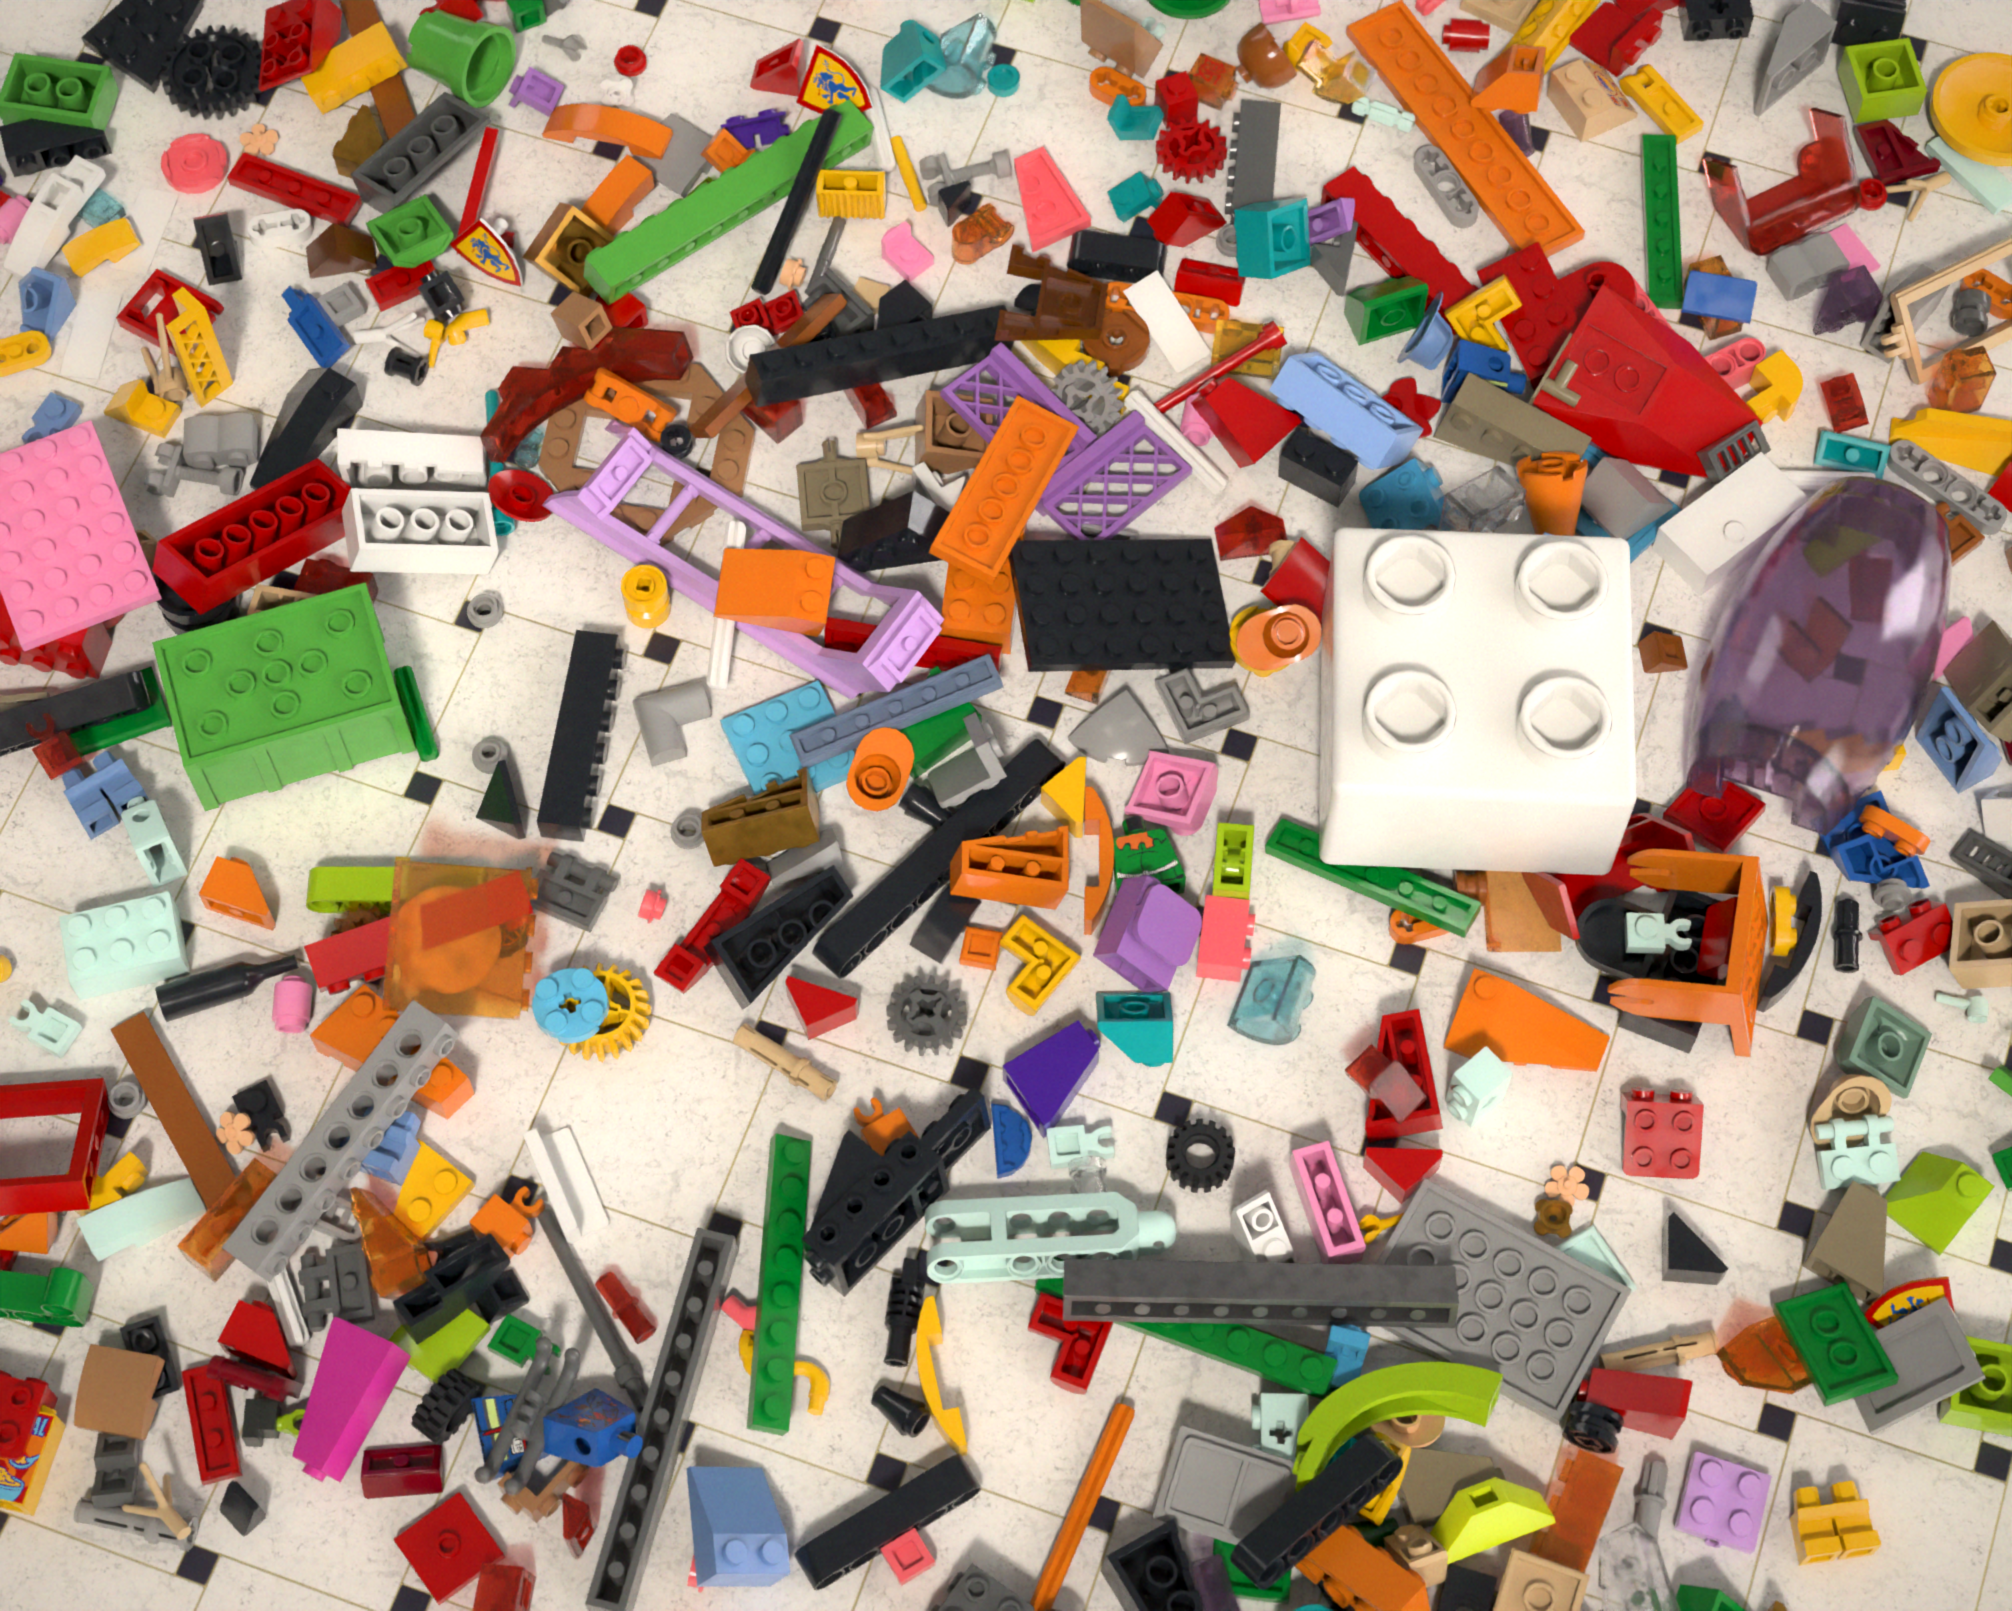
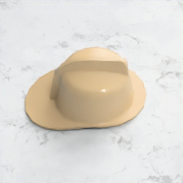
(1851, 1099)

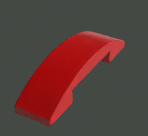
(737, 900)

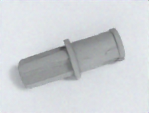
(1651, 1497)

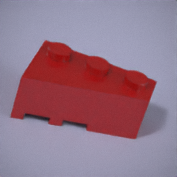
(1404, 1040)

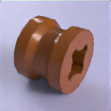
(1471, 885)

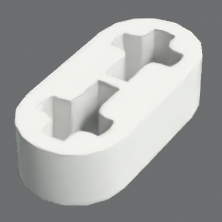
(280, 228)

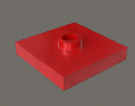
(1714, 821)
(448, 1548)

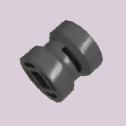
(1971, 314)

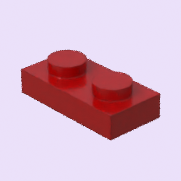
(397, 284)

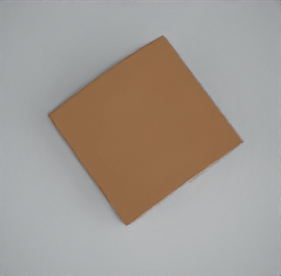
(117, 1392)

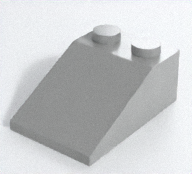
(1797, 53)

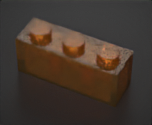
(205, 1240)
(1578, 1511)

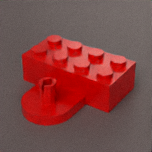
(1549, 304)

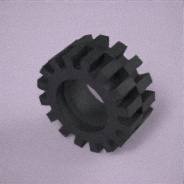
(1200, 1134)
(445, 1406)

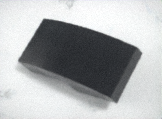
(944, 925)
(149, 1338)

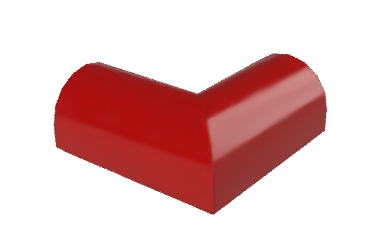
(1080, 1342)

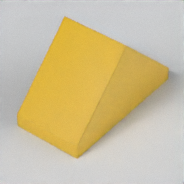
(1065, 796)

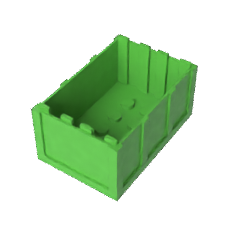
(282, 696)

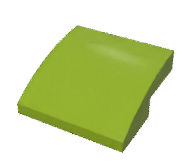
(445, 1348)

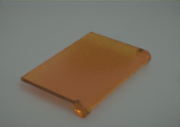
(1514, 917)

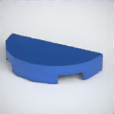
(1011, 1140)

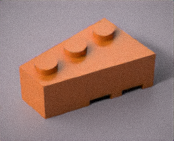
(1014, 869)

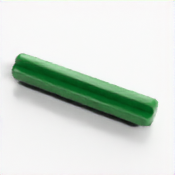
(416, 713)

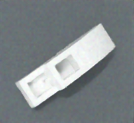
(50, 213)

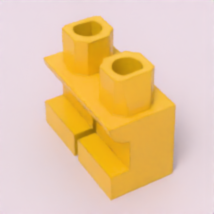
(1833, 1529)

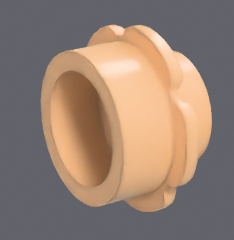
(792, 274)

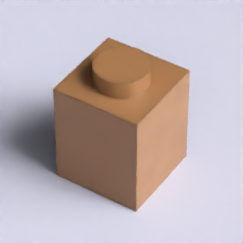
(581, 320)

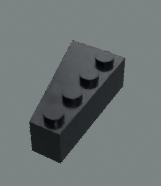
(1152, 1573)

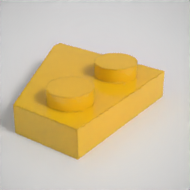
(430, 1192)

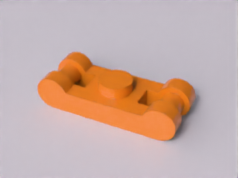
(629, 404)

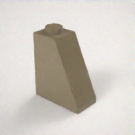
(1854, 1243)
(1434, 1480)

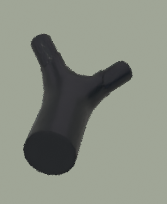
(449, 1245)

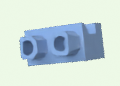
(90, 793)
(396, 1151)

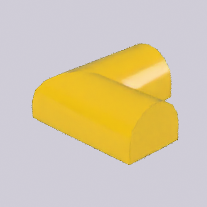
(1475, 315)
(1046, 963)

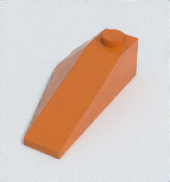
(1521, 1028)

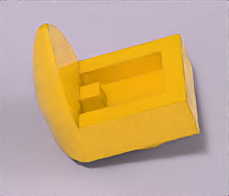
(1297, 44)

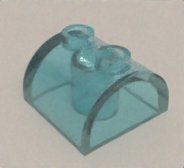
(966, 55)
(1273, 1000)

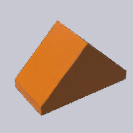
(29, 1232)

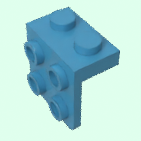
(1405, 498)

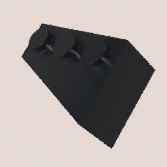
(892, 534)

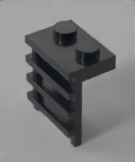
(1868, 21)

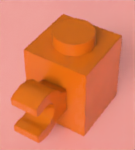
(882, 1129)
(507, 1221)

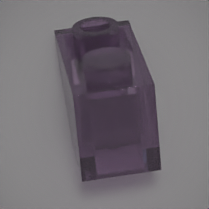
(1850, 299)

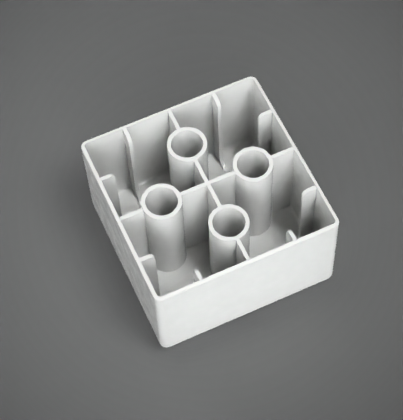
(1476, 701)

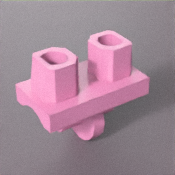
(1287, 10)

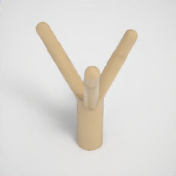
(1923, 187)
(165, 1509)

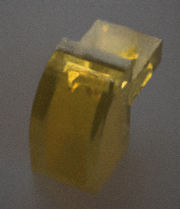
(1334, 78)

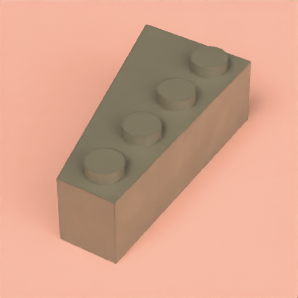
(1503, 426)

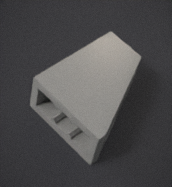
(1918, 310)

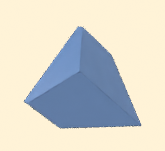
(44, 302)

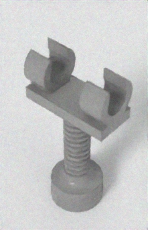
(933, 166)
(228, 480)

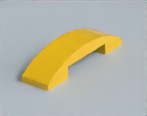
(946, 1421)

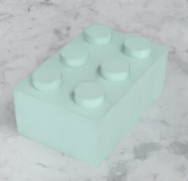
(124, 945)

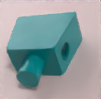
(911, 61)

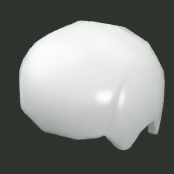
(746, 341)

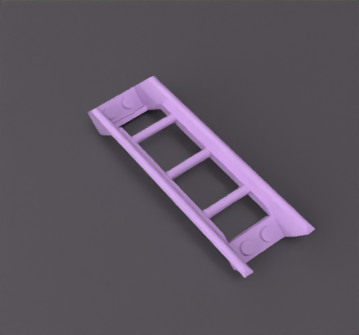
(878, 664)

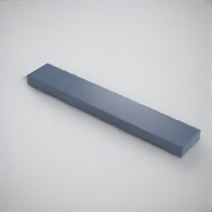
(897, 710)

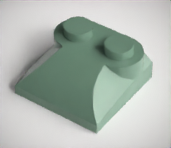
(1883, 1046)

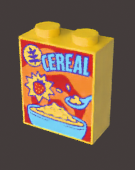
(25, 1479)

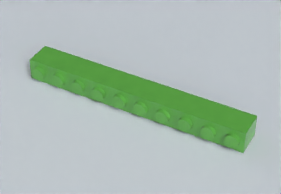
(717, 207)

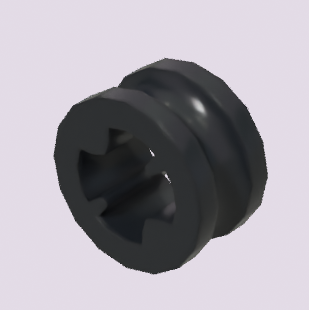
(673, 432)

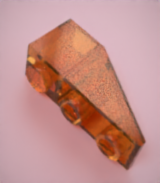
(392, 1248)

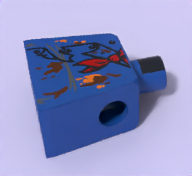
(592, 1430)

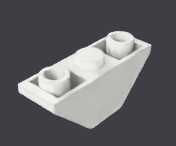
(1261, 1232)

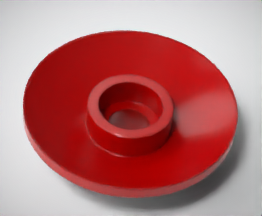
(520, 495)

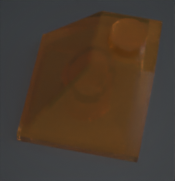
(1764, 1359)

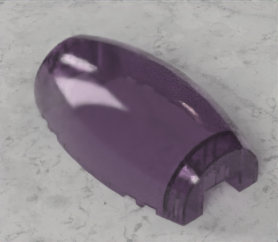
(1824, 651)

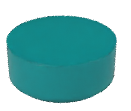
(1003, 80)

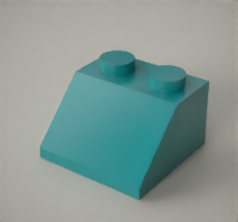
(1272, 238)

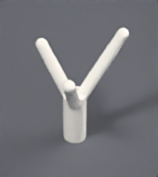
(383, 334)

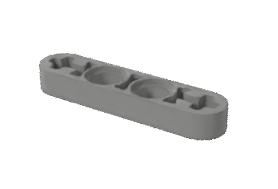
(1950, 482)

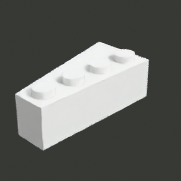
(411, 461)

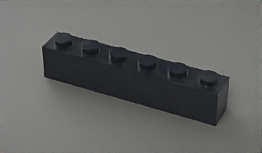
(580, 736)

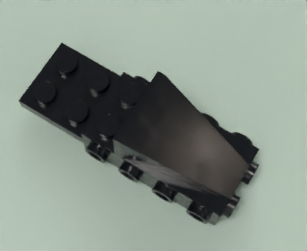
(886, 1193)

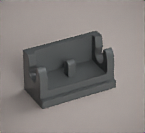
(854, 317)

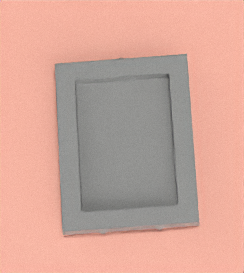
(1930, 1361)
(1221, 1486)

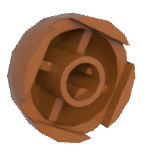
(1263, 59)

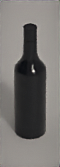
(217, 986)

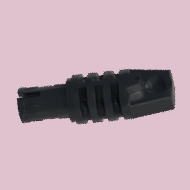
(903, 1313)

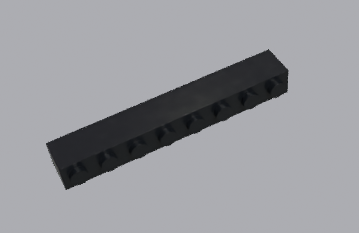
(872, 356)

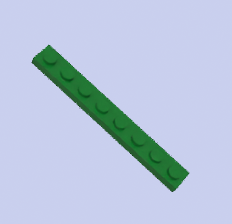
(779, 1286)
(1236, 1347)

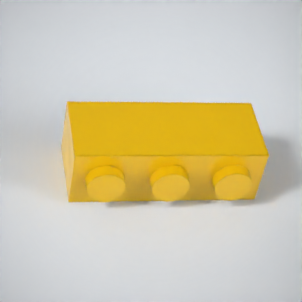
(354, 68)

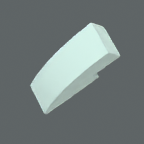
(140, 1217)

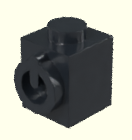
(441, 295)

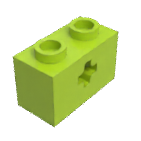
(1233, 860)

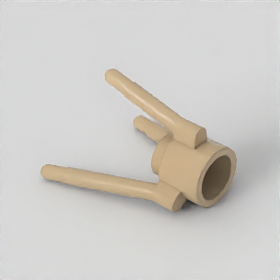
(170, 383)
(873, 444)

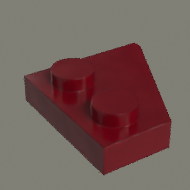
(1891, 154)

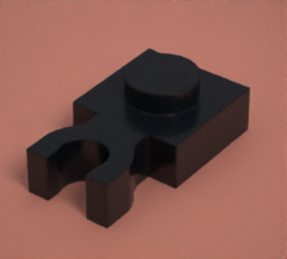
(263, 1110)

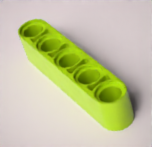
(340, 887)

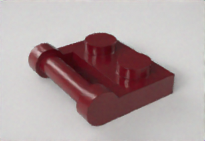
(245, 1376)

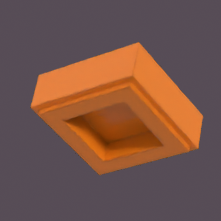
(980, 948)

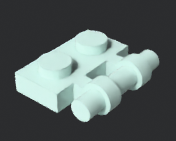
(1863, 1164)

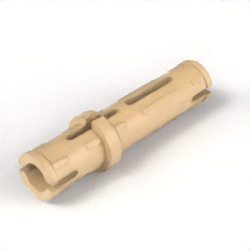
(793, 1067)
(1674, 1350)

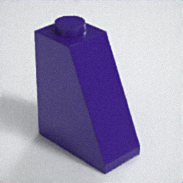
(1052, 1074)

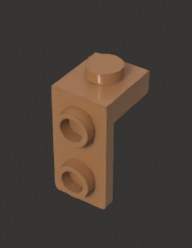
(549, 1498)

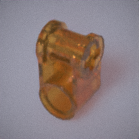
(979, 235)

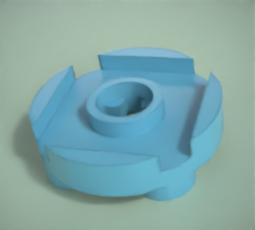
(567, 984)

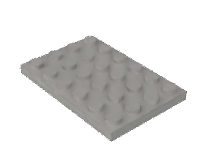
(1520, 1300)

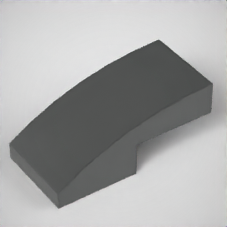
(116, 1471)

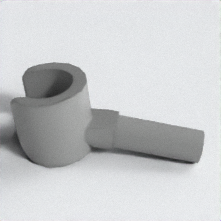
(568, 45)

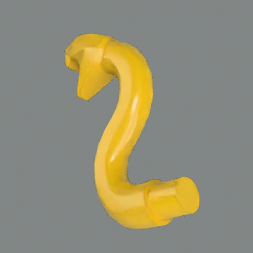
(818, 1379)

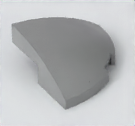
(1118, 732)

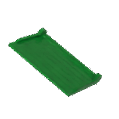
(127, 727)

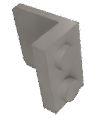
(972, 770)

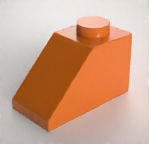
(236, 893)

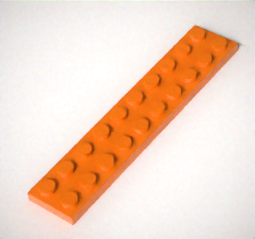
(1470, 138)

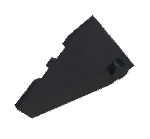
(307, 423)

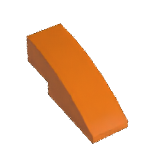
(618, 194)

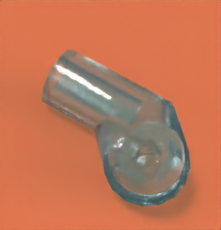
(525, 452)

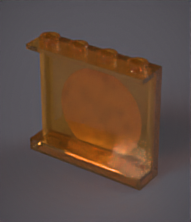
(459, 939)

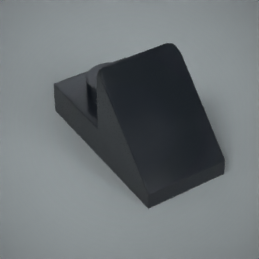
(218, 248)

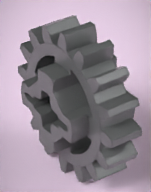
(926, 1031)

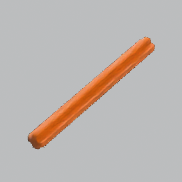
(1082, 1507)

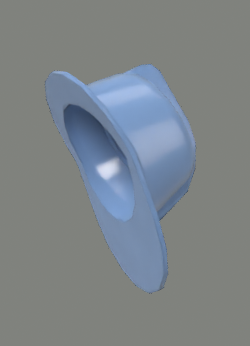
(1431, 340)

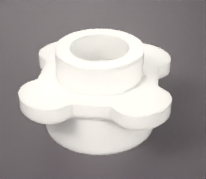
(614, 84)

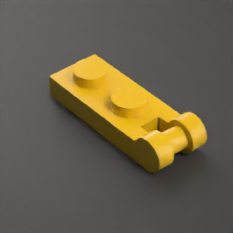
(1662, 103)

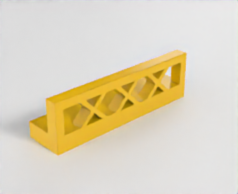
(1552, 26)
(205, 346)

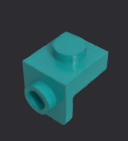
(1134, 121)
(1135, 196)

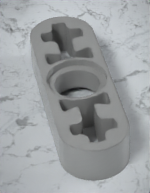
(1446, 200)

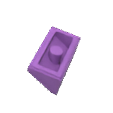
(1330, 220)

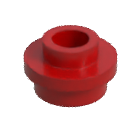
(624, 58)
(1875, 189)

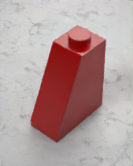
(1243, 419)
(1643, 1400)

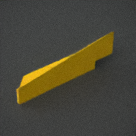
(1958, 438)

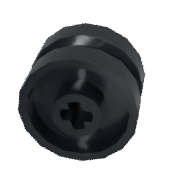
(184, 618)

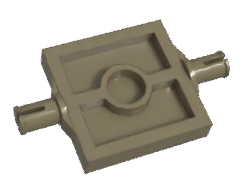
(831, 492)

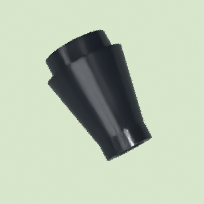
(923, 806)
(902, 1411)

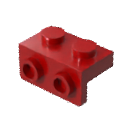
(1915, 935)

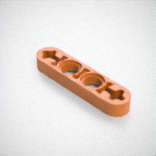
(1193, 302)

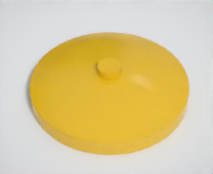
(1975, 107)

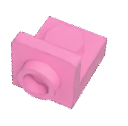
(904, 252)

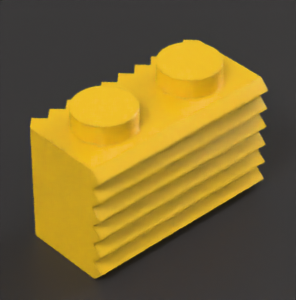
(851, 194)

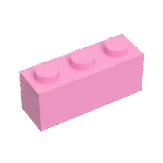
(1327, 1204)

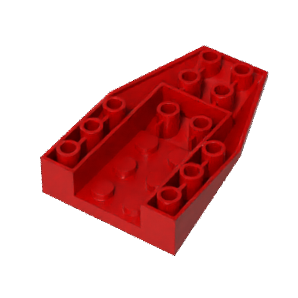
(1644, 390)

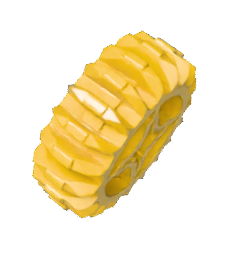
(627, 1022)

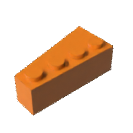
(359, 1027)
(1363, 1575)

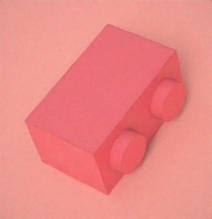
(1223, 938)

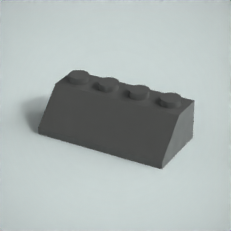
(417, 152)

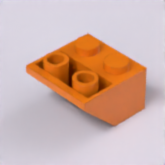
(1511, 81)

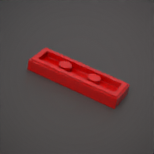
(211, 1426)

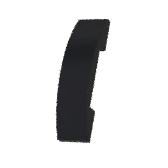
(1808, 910)

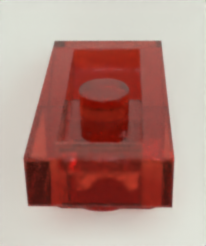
(1386, 1083)

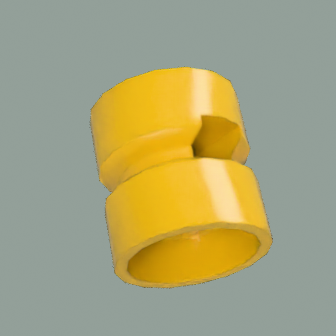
(645, 596)

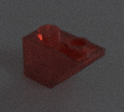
(776, 419)

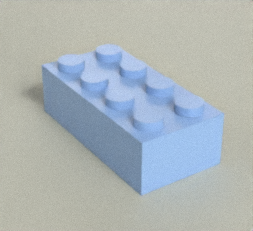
(1345, 410)

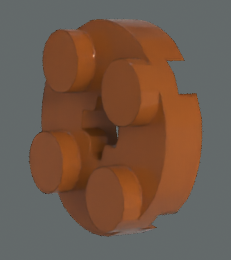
(1134, 344)

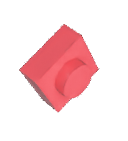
(907, 1556)

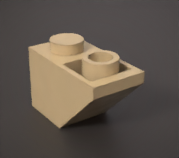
(1418, 1550)

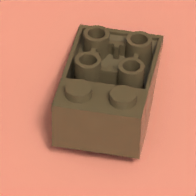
(1984, 679)

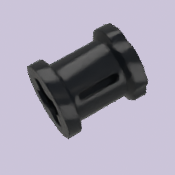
(406, 366)

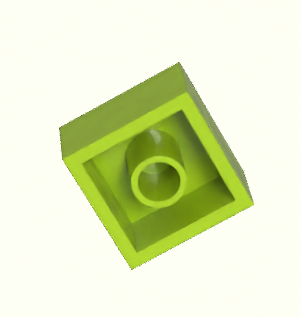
(1882, 80)
(1989, 1402)

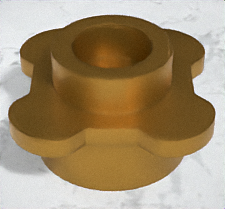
(1555, 1208)

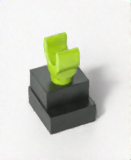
(264, 1420)

